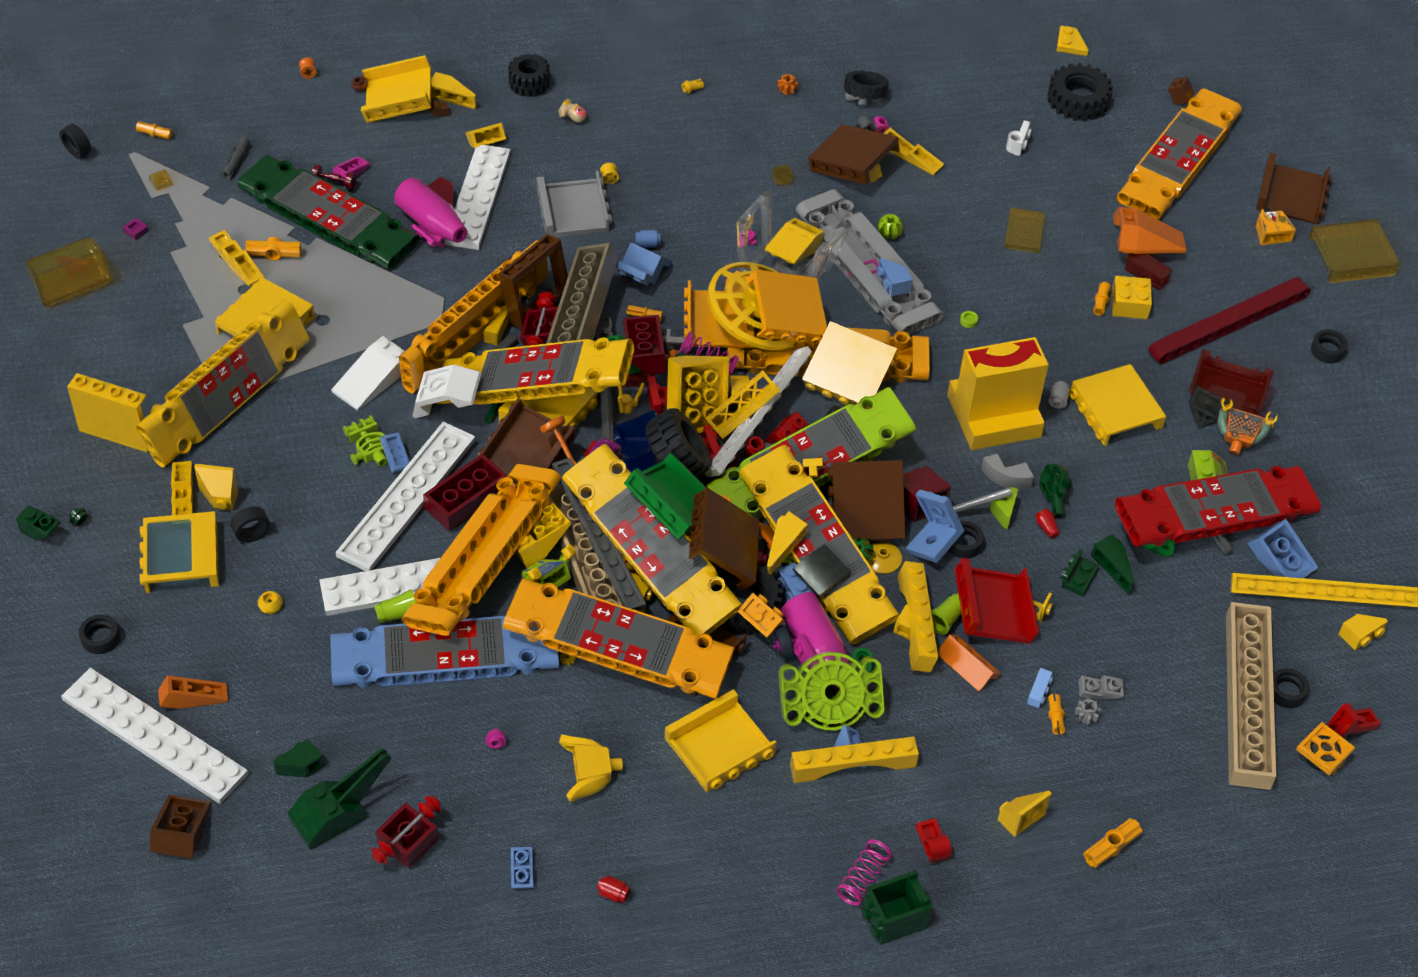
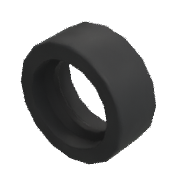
(75, 140)
(1333, 337)
(246, 516)
(968, 551)
(95, 622)
(1294, 677)

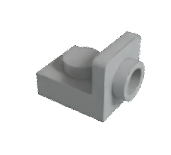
(673, 342)

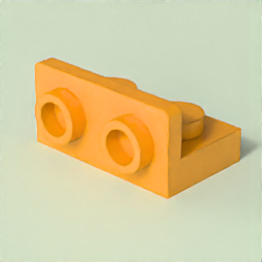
(761, 615)

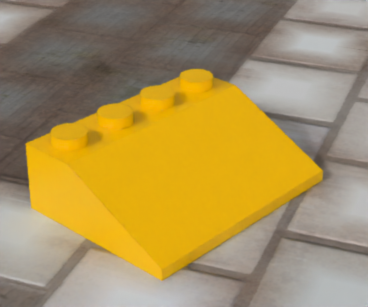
(698, 387)

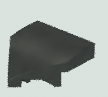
(1205, 406)

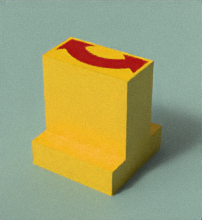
(1000, 393)

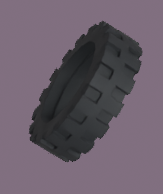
(866, 85)

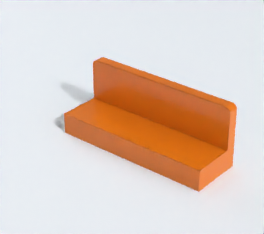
(967, 662)

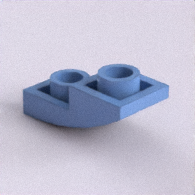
(521, 867)

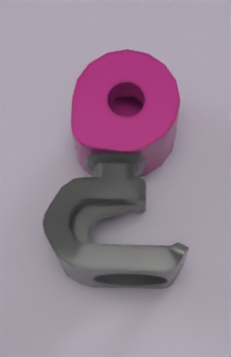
(878, 124)

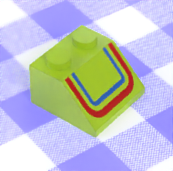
(1205, 464)

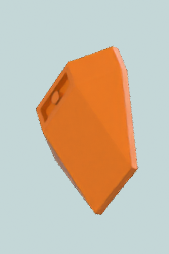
(1146, 234)

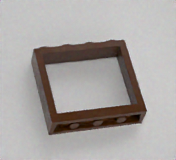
(509, 276)

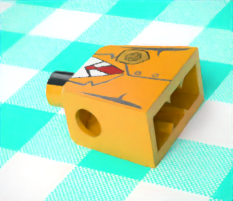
(1274, 227)

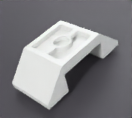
(446, 383)

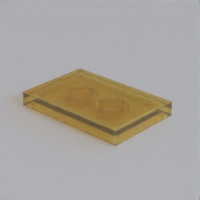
(1024, 230)

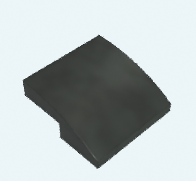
(821, 570)

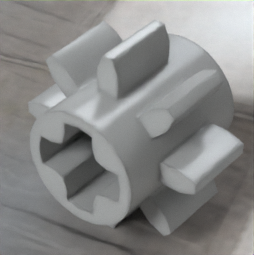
(1087, 711)

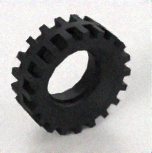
(1076, 105)
(765, 585)

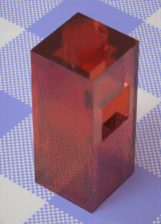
(1147, 267)

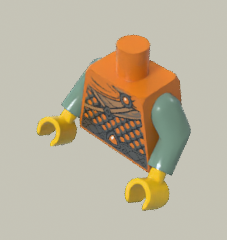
(1242, 428)

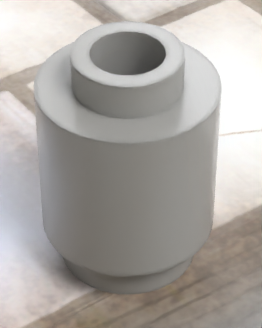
(1059, 395)

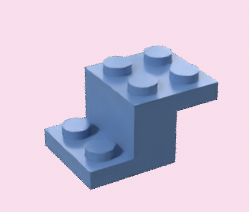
(642, 264)

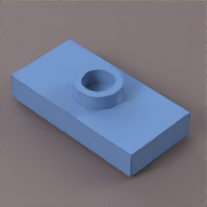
(394, 452)

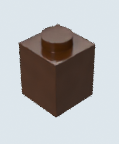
(1181, 90)

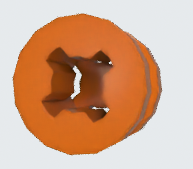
(307, 68)

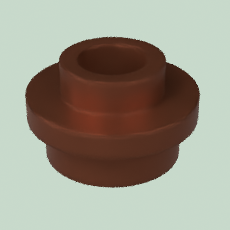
(359, 83)

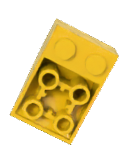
(795, 241)
(542, 536)

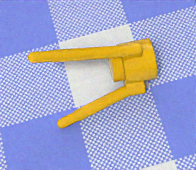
(626, 402)

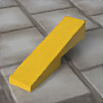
(916, 154)

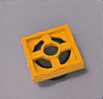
(1325, 749)

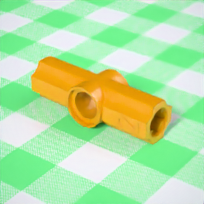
(273, 248)
(1104, 849)

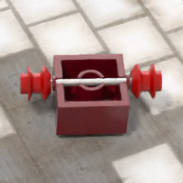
(539, 321)
(407, 833)

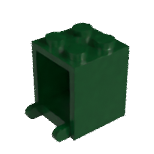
(896, 907)

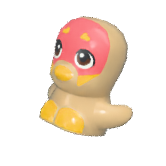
(574, 111)

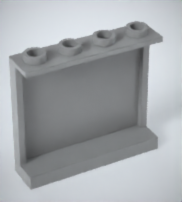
(574, 207)

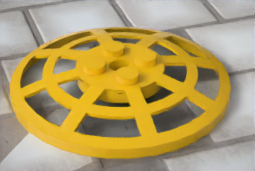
(748, 300)

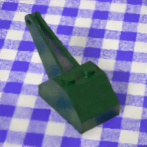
(335, 805)

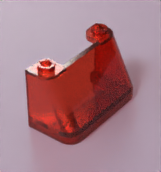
(1231, 381)

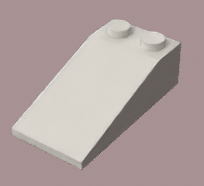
(370, 374)

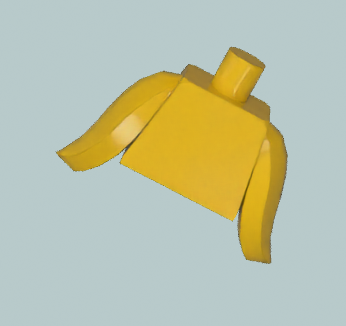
(591, 766)

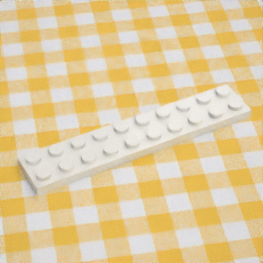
(405, 497)
(155, 735)

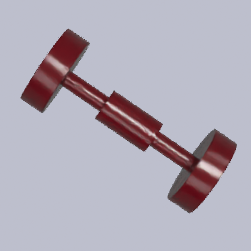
(350, 180)

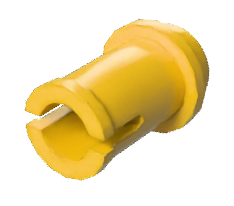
(689, 86)

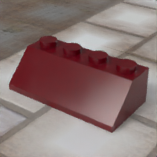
(648, 343)

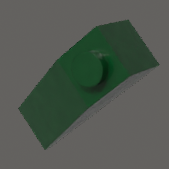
(1113, 559)

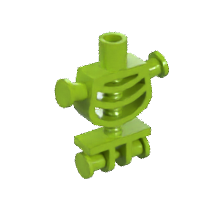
(367, 441)

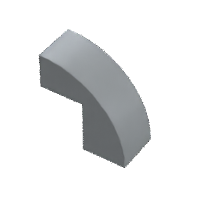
(1015, 476)

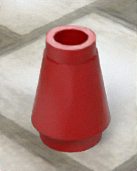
(753, 446)
(1047, 522)

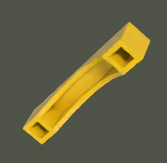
(922, 637)
(815, 763)

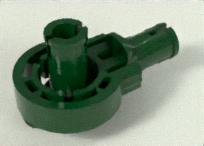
(1055, 486)

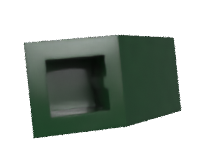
(36, 523)
(299, 761)

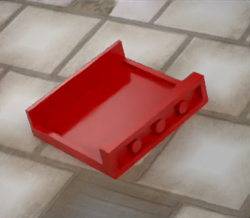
(996, 603)

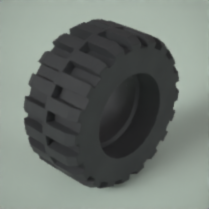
(677, 435)

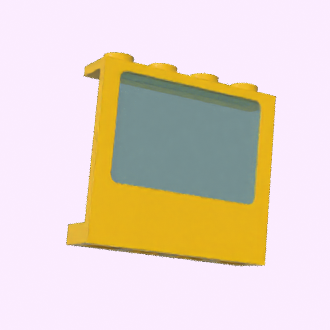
(179, 548)

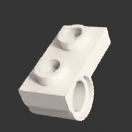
(1017, 140)

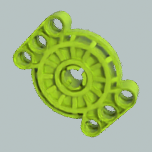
(845, 704)

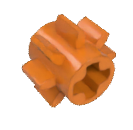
(787, 84)

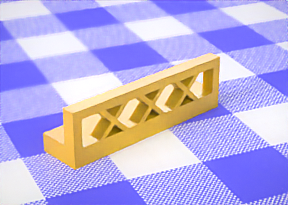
(746, 410)

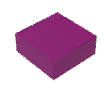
(135, 229)

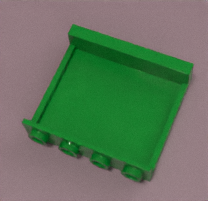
(668, 493)

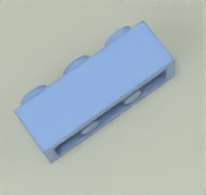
(1040, 688)

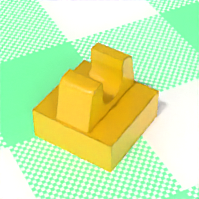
(813, 465)

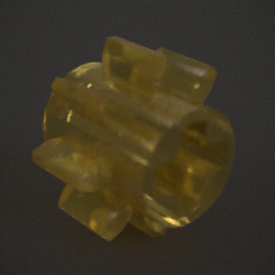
(782, 174)

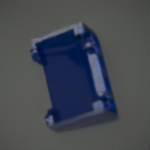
(634, 443)

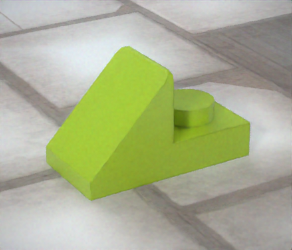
(1003, 508)

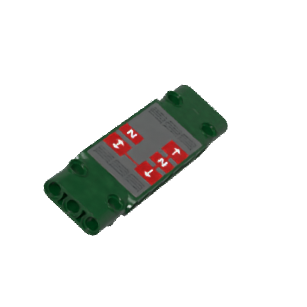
(328, 211)

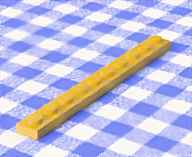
(1324, 590)

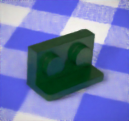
(1079, 574)

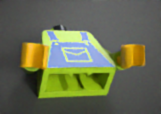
(551, 570)

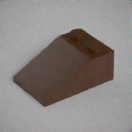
(179, 826)

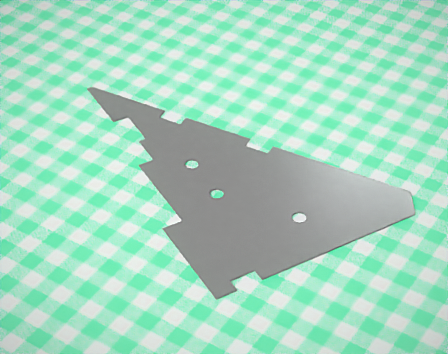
(351, 292)

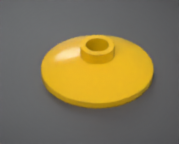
(885, 563)

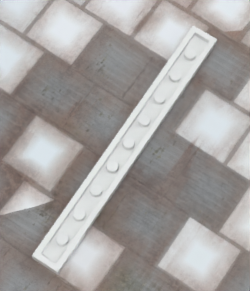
(745, 430)

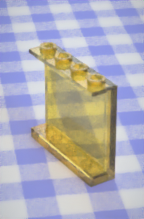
(1355, 250)

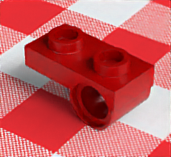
(934, 842)

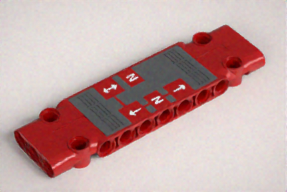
(1216, 505)

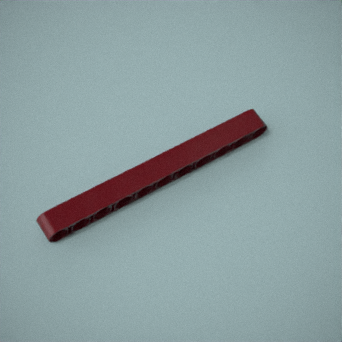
(1229, 320)

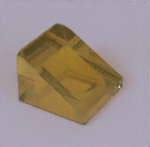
(160, 180)

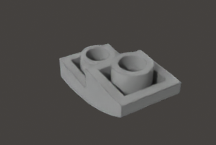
(1102, 688)

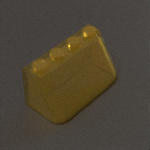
(68, 271)

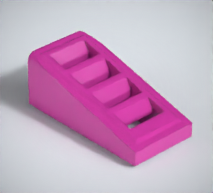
(350, 166)

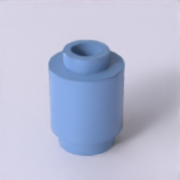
(647, 238)

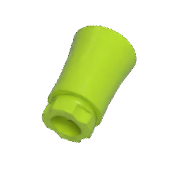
(394, 607)
(946, 614)

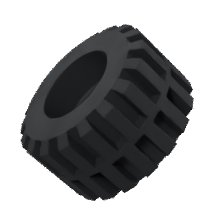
(529, 75)

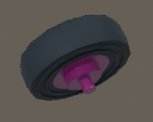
(784, 643)

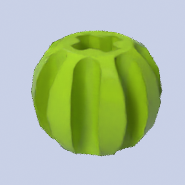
(890, 226)

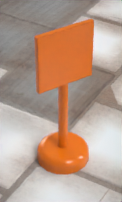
(553, 425)

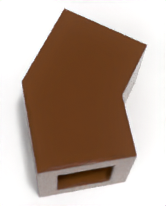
(439, 109)

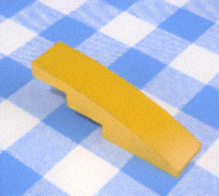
(236, 258)
(182, 488)

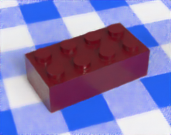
(463, 492)

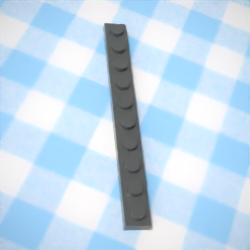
(603, 547)

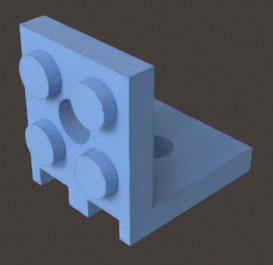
(942, 527)

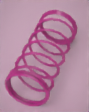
(688, 340)
(849, 888)

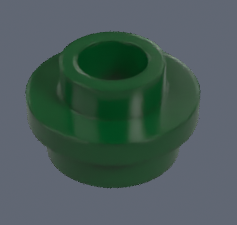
(78, 516)

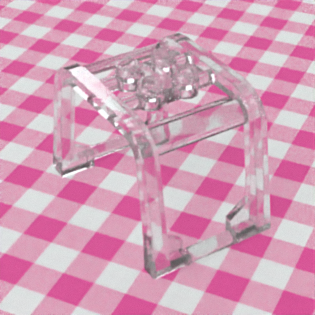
(818, 266)

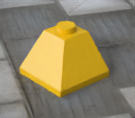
(217, 485)
(1023, 811)

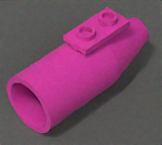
(432, 213)
(811, 628)

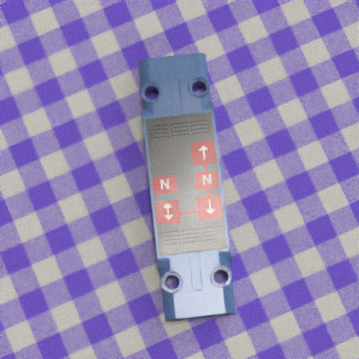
(411, 656)

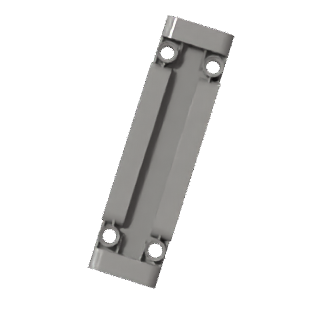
(905, 311)

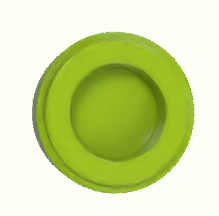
(969, 319)

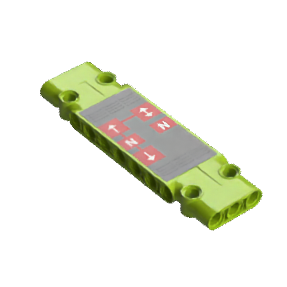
(842, 436)

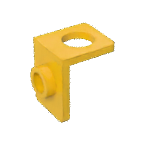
(1043, 608)

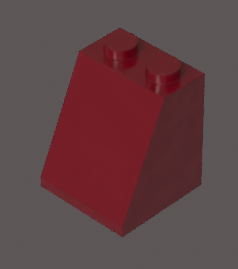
(925, 480)

